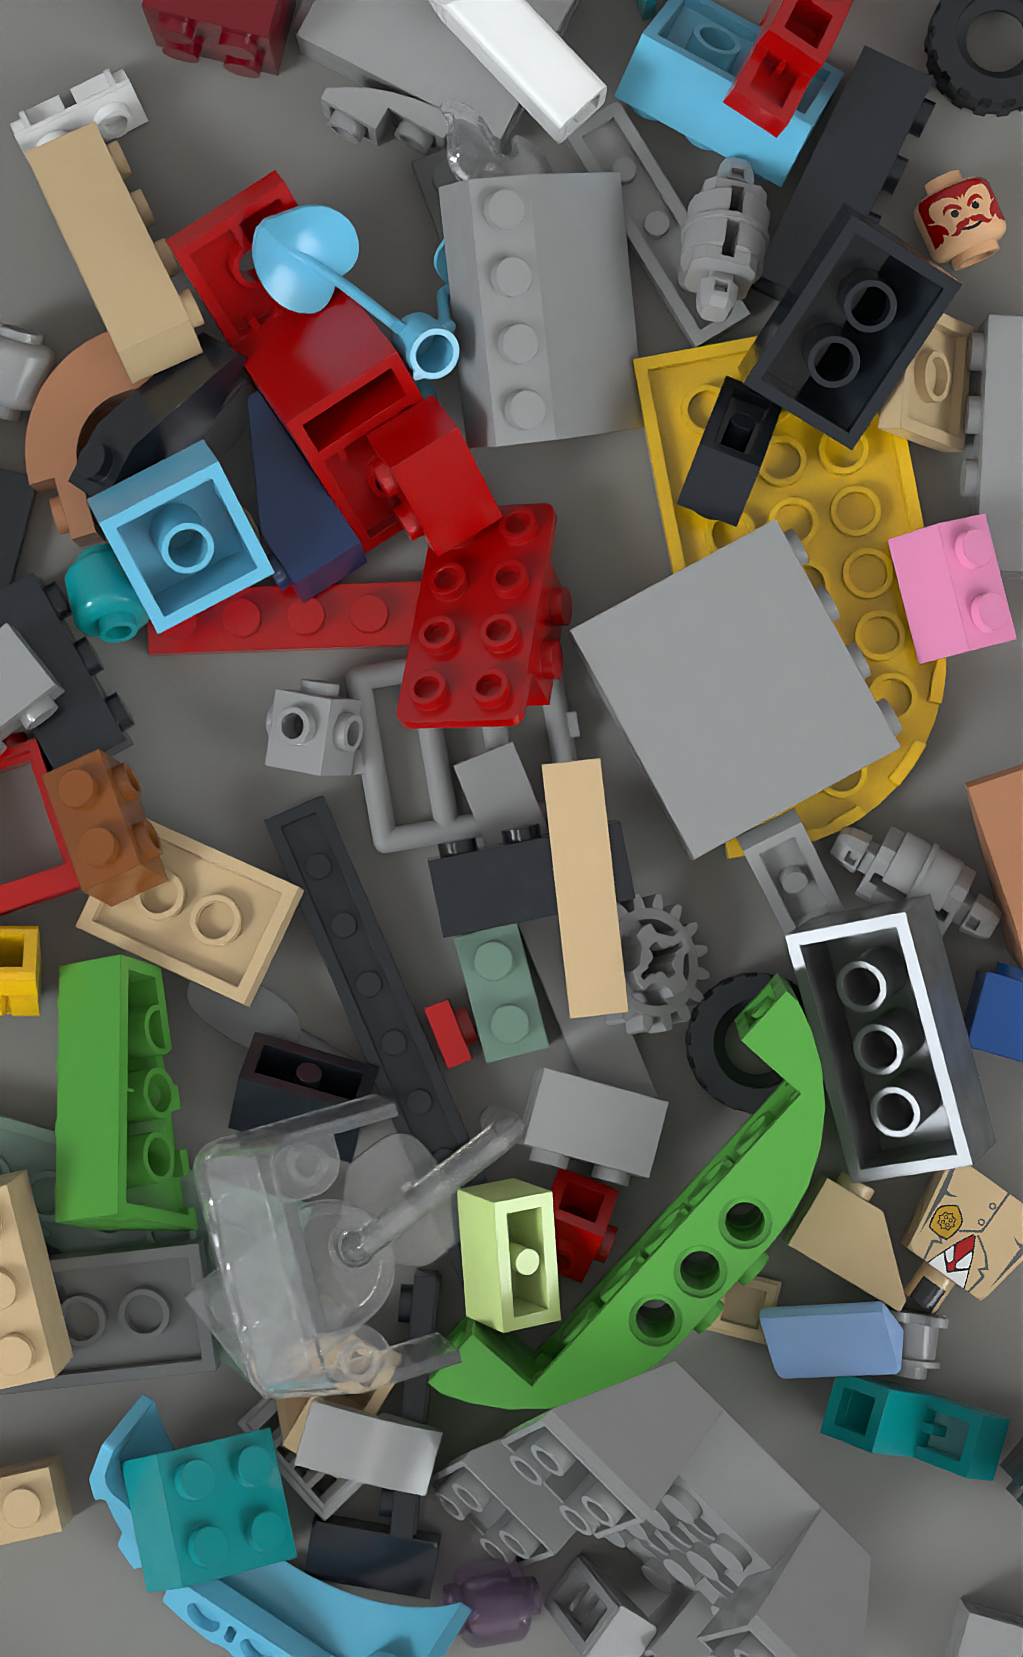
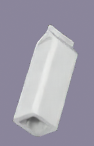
(527, 60)

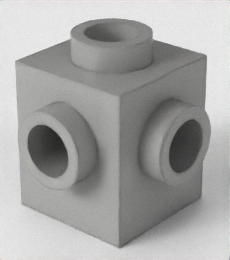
(313, 729)

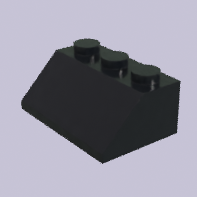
(848, 327)

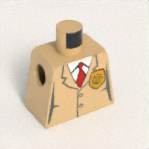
(965, 1235)

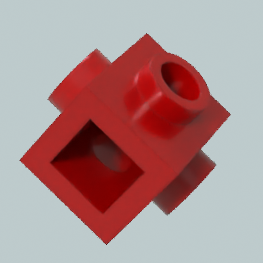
(581, 1222)

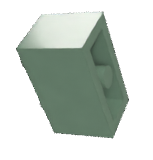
(501, 992)

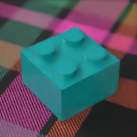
(208, 1510)

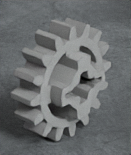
(657, 965)

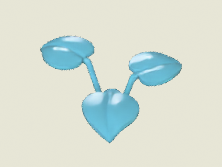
(307, 253)

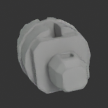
(725, 239)
(912, 868)

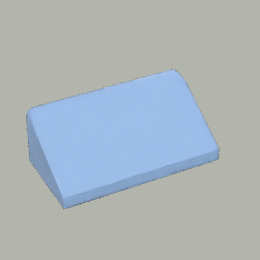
(833, 1340)

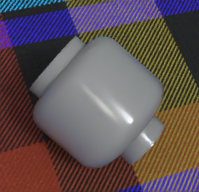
(23, 369)

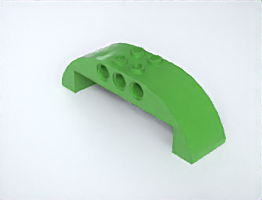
(610, 1330)

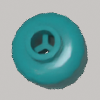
(103, 596)

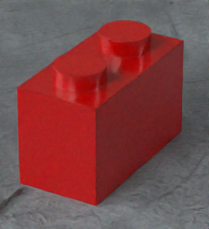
(433, 475)

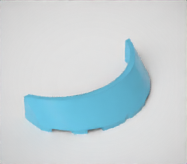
(273, 1606)

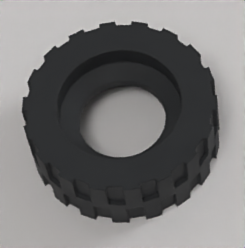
(954, 69)
(707, 1043)

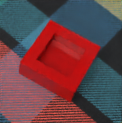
(452, 1031)

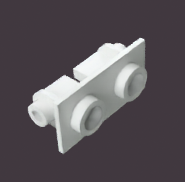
(102, 99)

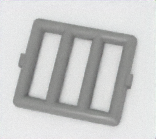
(446, 823)

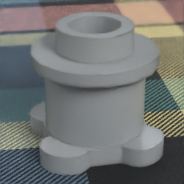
(919, 1341)

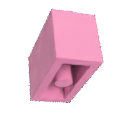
(952, 588)

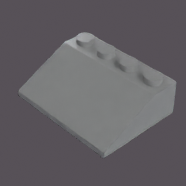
(541, 306)

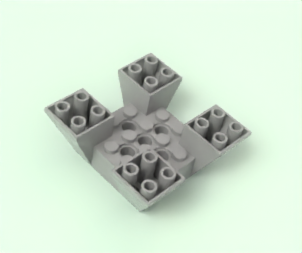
(693, 1498)

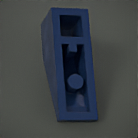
(297, 518)

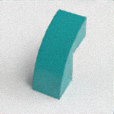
(915, 1424)

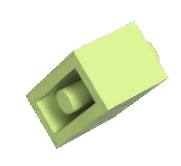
(509, 1254)

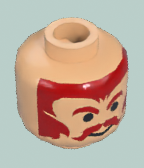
(960, 220)

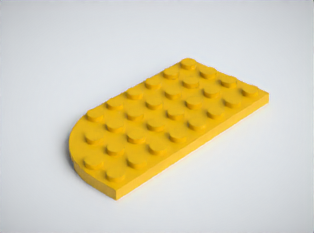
(843, 512)

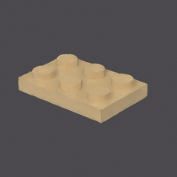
(207, 923)

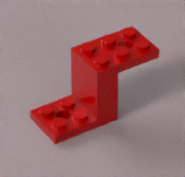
(319, 372)

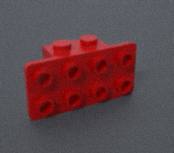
(487, 627)

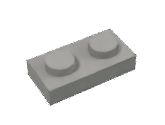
(789, 871)

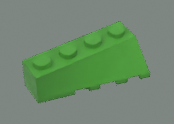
(116, 1101)

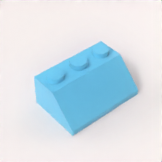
(685, 72)

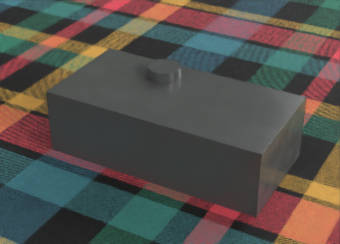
(891, 1040)

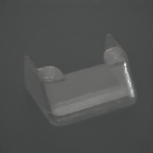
(264, 1266)

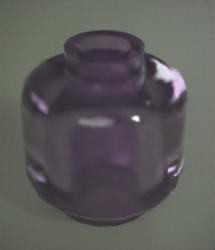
(499, 1601)

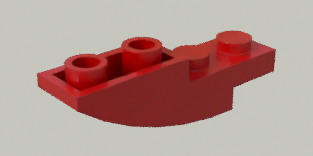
(784, 59)

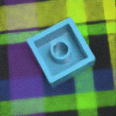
(181, 536)

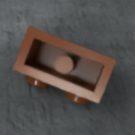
(105, 827)

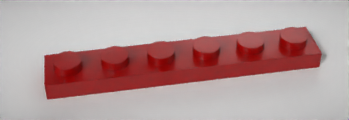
(280, 622)

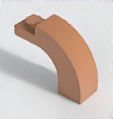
(61, 422)

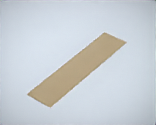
(585, 888)

